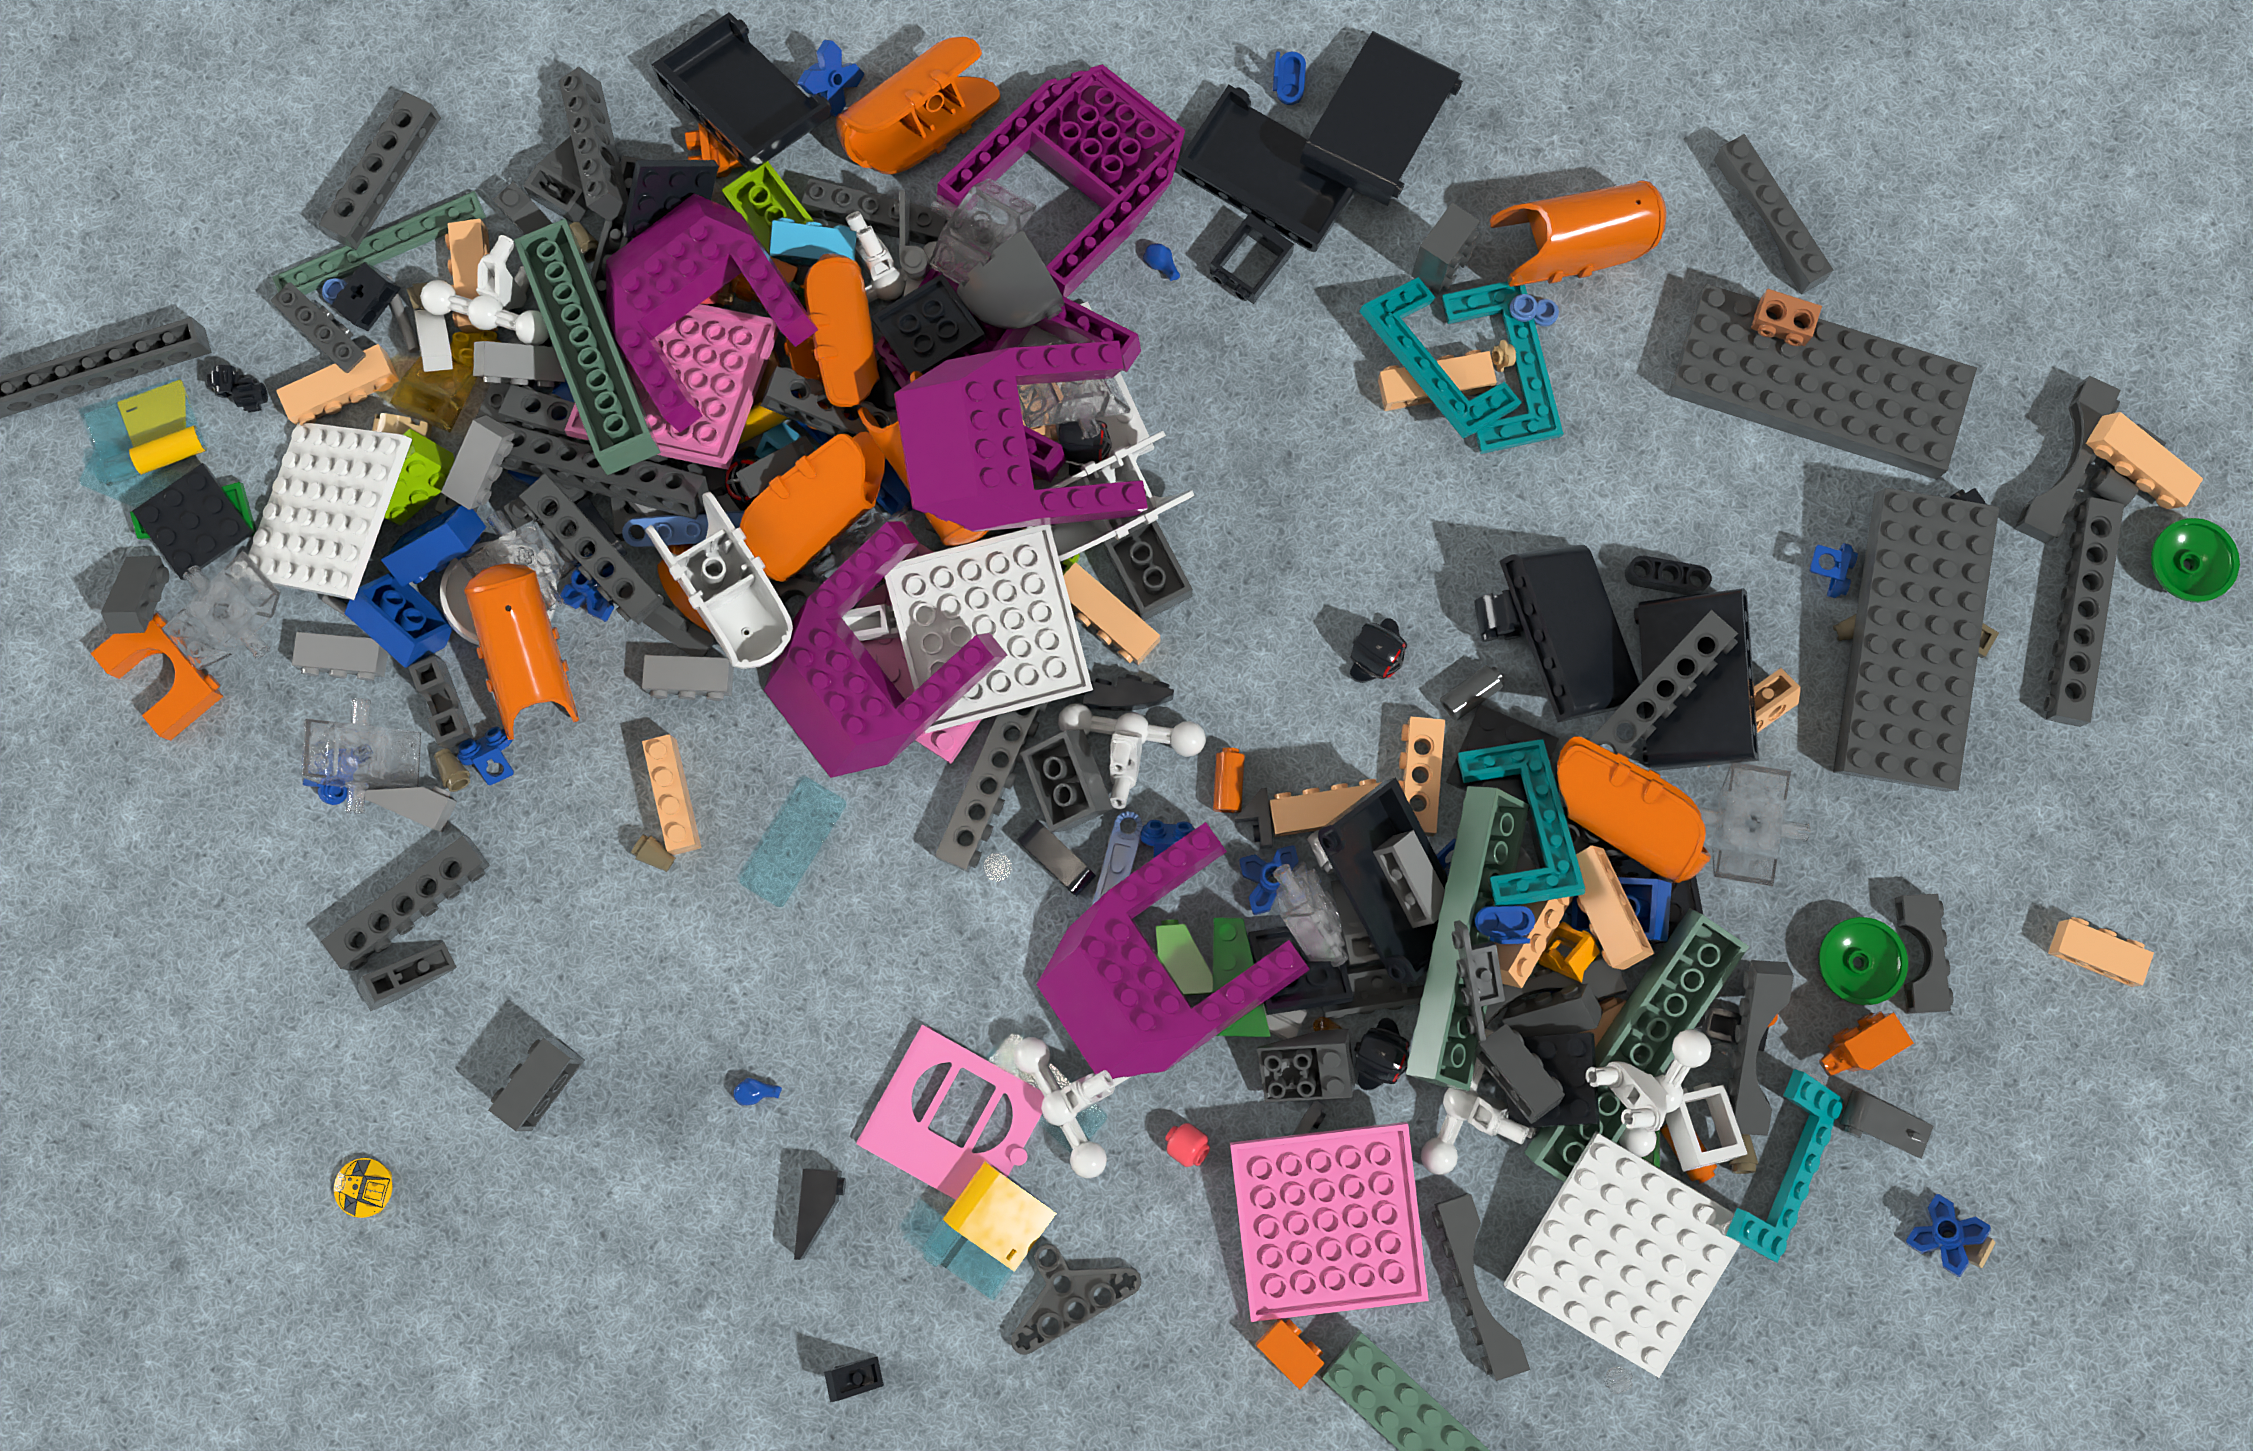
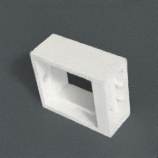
(1725, 1123)

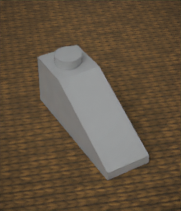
(417, 804)

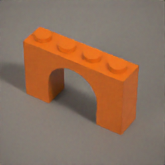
(191, 691)

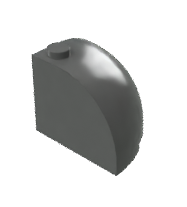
(1011, 287)

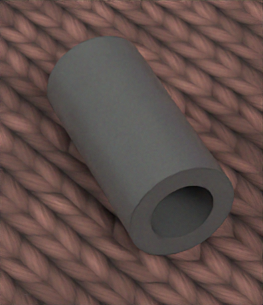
(1472, 692)

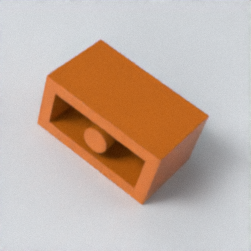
(1290, 1352)

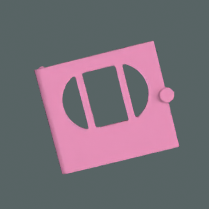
(911, 1146)

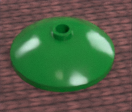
(2211, 557)
(1881, 956)

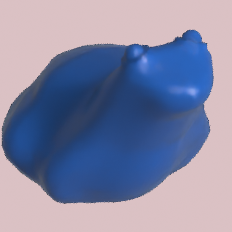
(1160, 258)
(752, 1091)

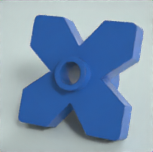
(831, 76)
(585, 591)
(1259, 871)
(1965, 1232)

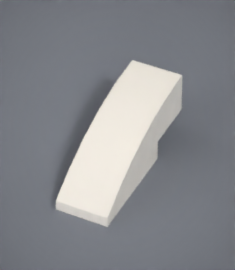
(433, 341)
(872, 622)

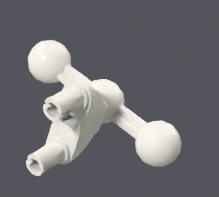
(886, 280)
(497, 296)
(1128, 735)
(1649, 1096)
(1062, 1105)
(1483, 1112)

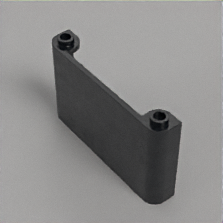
(738, 93)
(1379, 118)
(1259, 171)
(1571, 630)
(1719, 714)
(1350, 847)

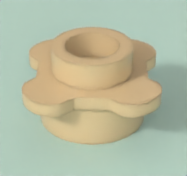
(1503, 355)

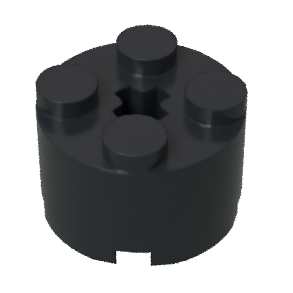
(1498, 617)

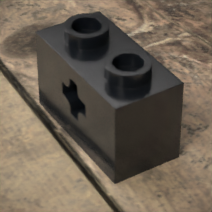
(365, 296)

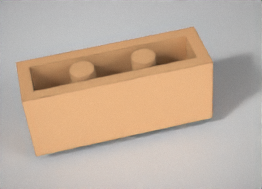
(2101, 952)

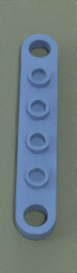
(675, 528)
(1119, 855)

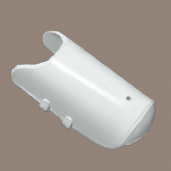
(1119, 467)
(730, 591)

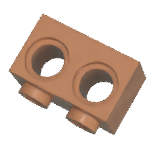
(1787, 310)

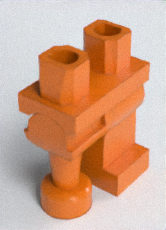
(711, 150)

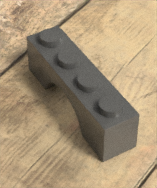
(1930, 989)

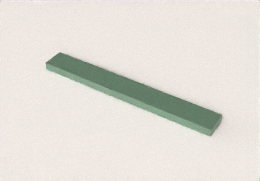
(382, 244)

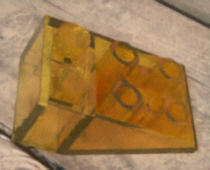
(434, 395)

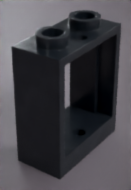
(1266, 237)

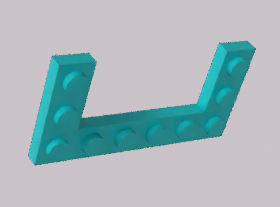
(1386, 317)
(1542, 416)
(1562, 872)
(1771, 1236)

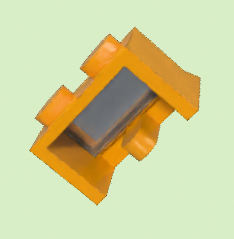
(1569, 951)

